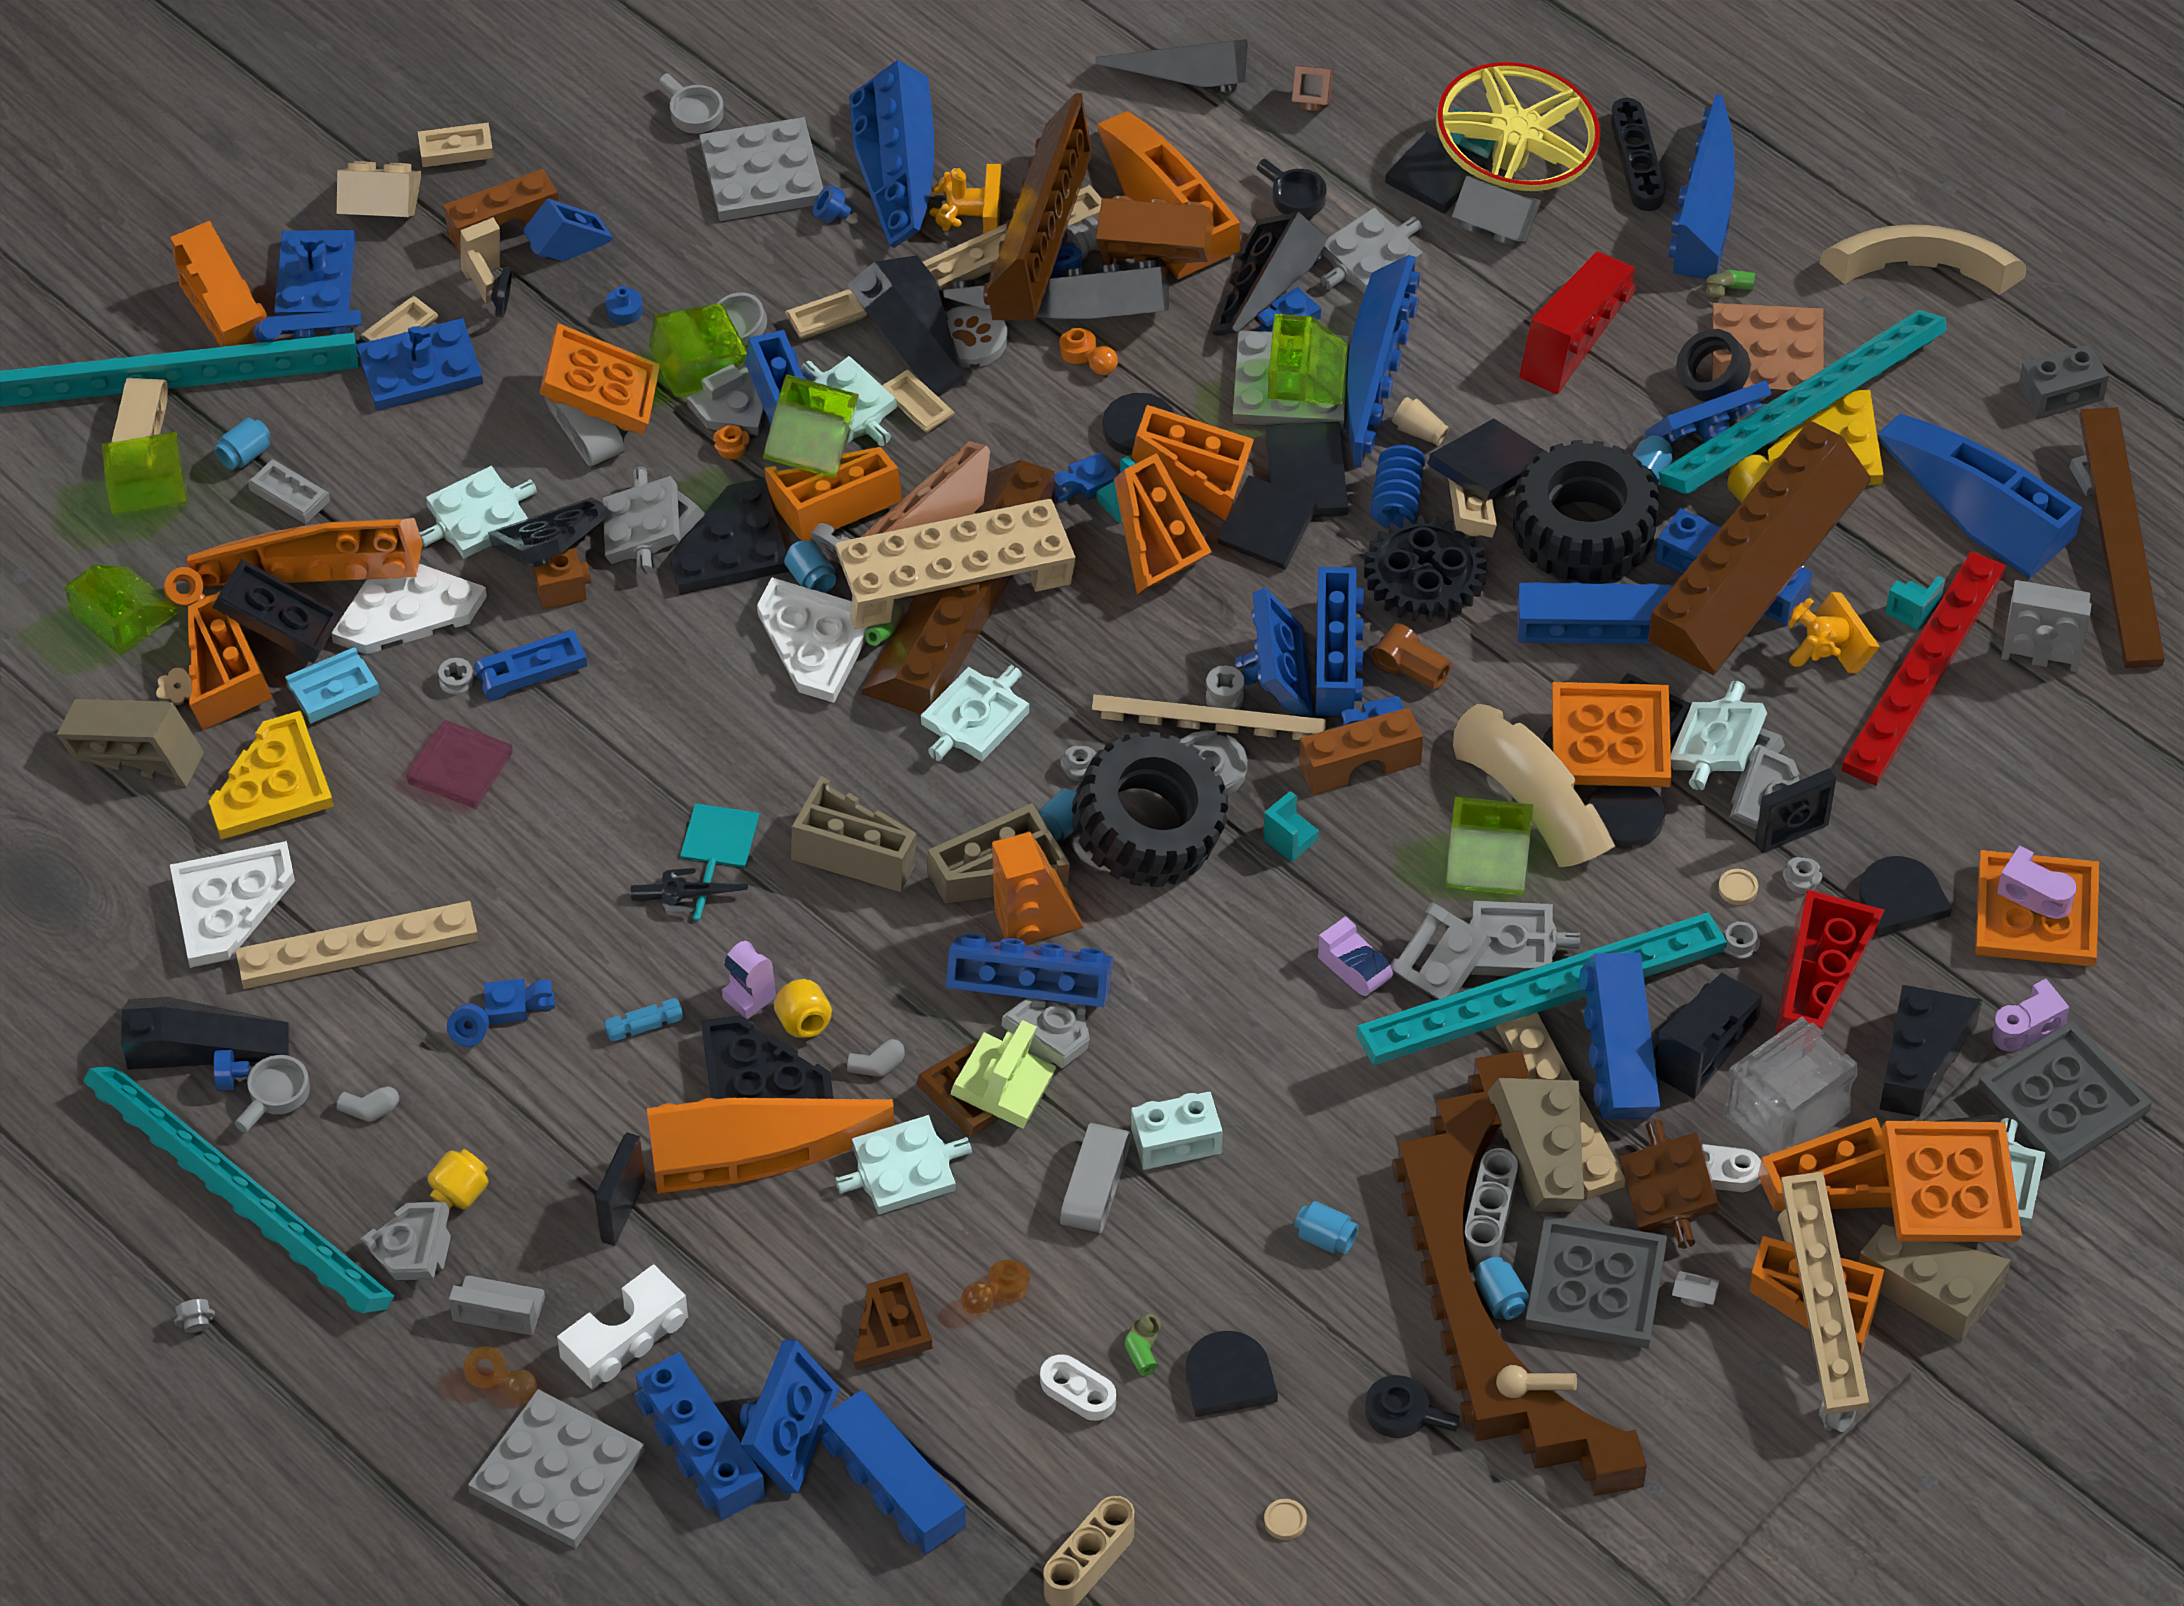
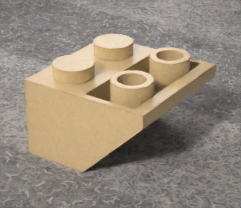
(377, 191)

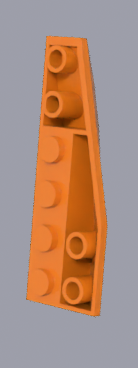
(1156, 170)
(320, 552)
(754, 1137)

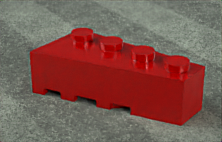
(1575, 320)
(1823, 956)

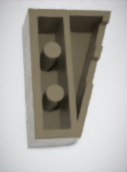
(132, 735)
(851, 840)
(964, 864)
(1545, 1137)
(1937, 1280)

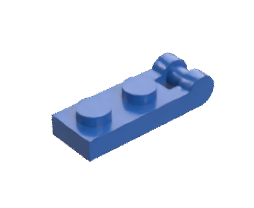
(306, 325)
(530, 664)

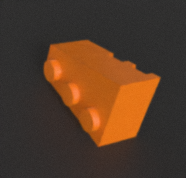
(215, 286)
(1198, 457)
(863, 486)
(1156, 524)
(221, 667)
(1029, 893)
(1850, 1162)
(1778, 1284)

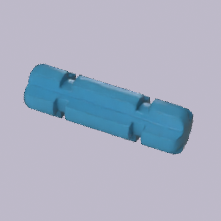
(643, 1019)

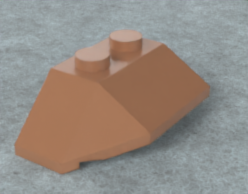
(946, 494)

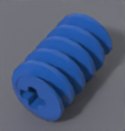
(1397, 485)

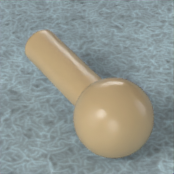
(1515, 1381)

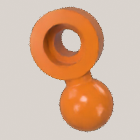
(1080, 346)
(195, 587)

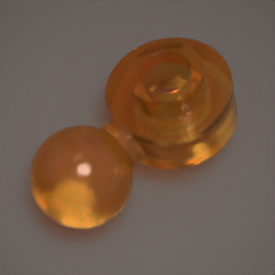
(979, 1297)
(518, 1385)

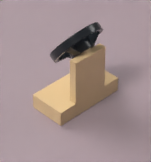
(481, 254)

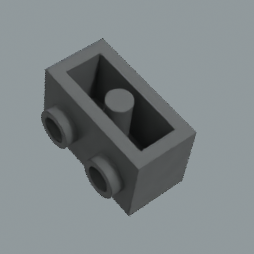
(1496, 210)
(2063, 381)

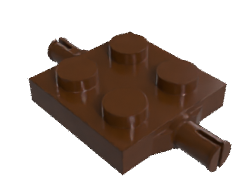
(1669, 1183)

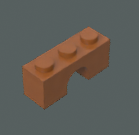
(506, 201)
(1333, 754)

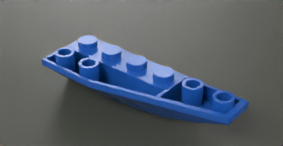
(895, 146)
(1706, 199)
(1375, 349)
(1985, 493)

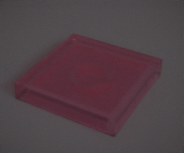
(459, 764)

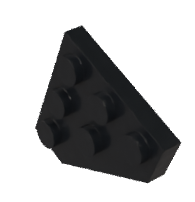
(549, 533)
(732, 541)
(752, 1065)

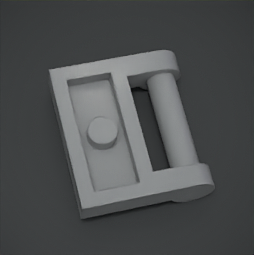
(1450, 960)

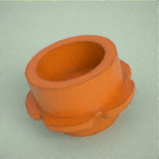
(731, 441)

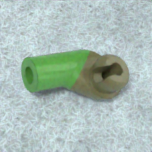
(1728, 279)
(879, 633)
(1139, 1342)

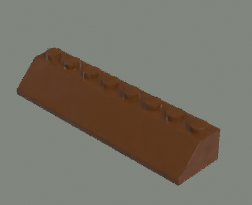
(1040, 215)
(1759, 549)
(946, 622)

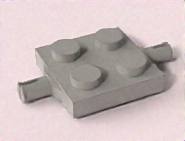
(1366, 247)
(641, 520)
(1520, 937)

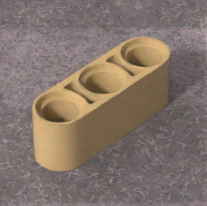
(141, 409)
(1094, 1535)

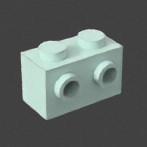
(1176, 1130)

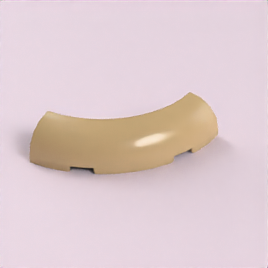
(1924, 247)
(1533, 777)

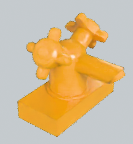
(965, 201)
(1833, 631)

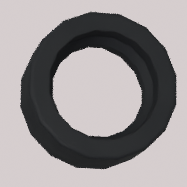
(1697, 349)

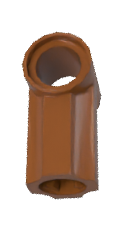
(1404, 653)

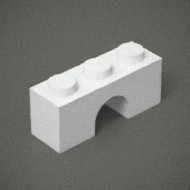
(600, 1350)

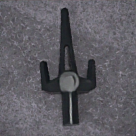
(673, 890)

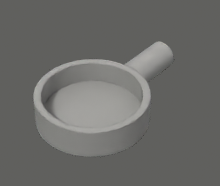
(693, 107)
(746, 314)
(275, 1087)

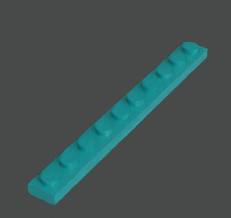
(179, 369)
(1802, 402)
(1530, 991)
(239, 1189)

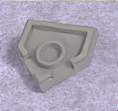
(728, 399)
(1763, 775)
(1059, 1032)
(413, 1241)

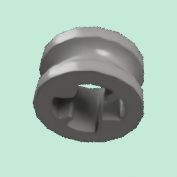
(462, 668)

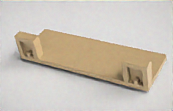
(955, 555)

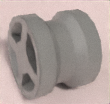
(1083, 235)
(1218, 688)

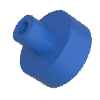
(831, 204)
(624, 305)
(467, 1025)
(227, 1070)

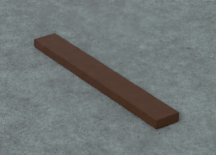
(2121, 538)

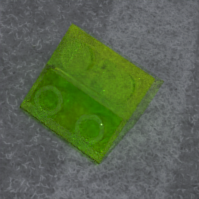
(694, 346)
(1305, 361)
(811, 426)
(144, 475)
(117, 605)
(1489, 845)

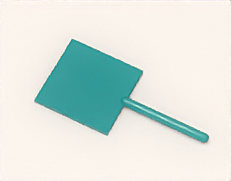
(718, 837)

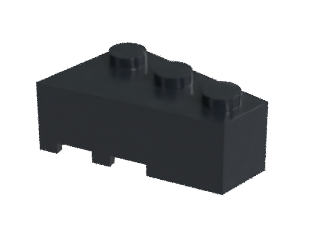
(1705, 1034)

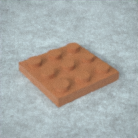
(1780, 341)

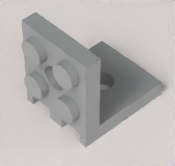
(2047, 624)

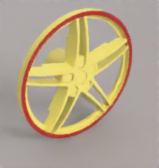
(1518, 129)

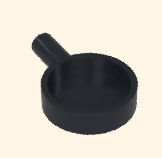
(1295, 189)
(1400, 1408)

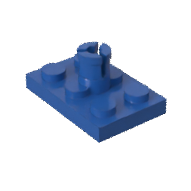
(315, 272)
(419, 363)
(1711, 416)
(1278, 656)
(788, 1416)

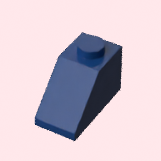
(565, 231)

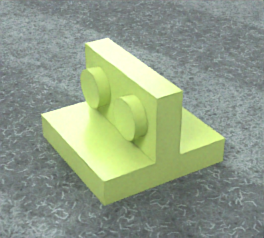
(1005, 1076)

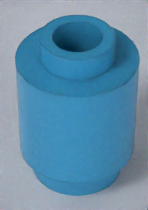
(242, 443)
(1654, 454)
(810, 566)
(1058, 814)
(1326, 1228)
(1500, 1288)

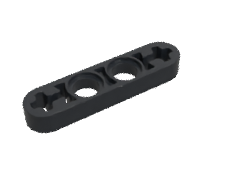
(1635, 154)

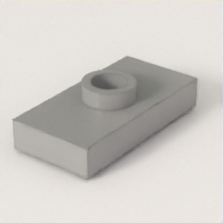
(289, 491)

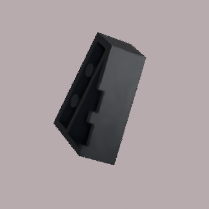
(1924, 1044)

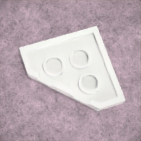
(407, 609)
(811, 636)
(228, 897)

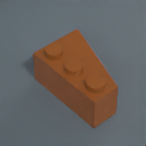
(1153, 230)

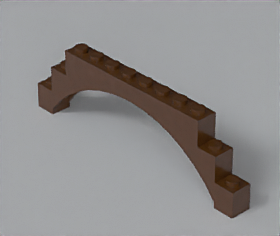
(1436, 1185)

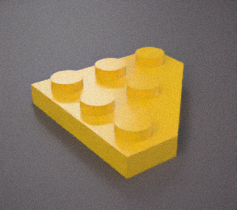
(1852, 419)
(272, 780)

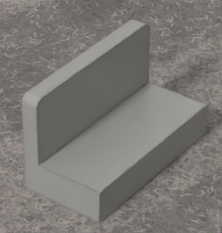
(496, 1305)

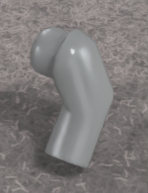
(880, 1062)
(370, 1106)

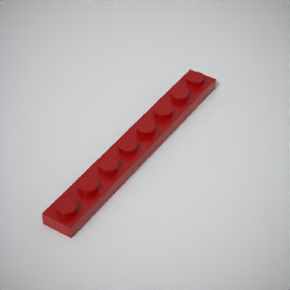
(1923, 668)

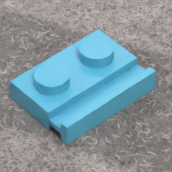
(332, 685)

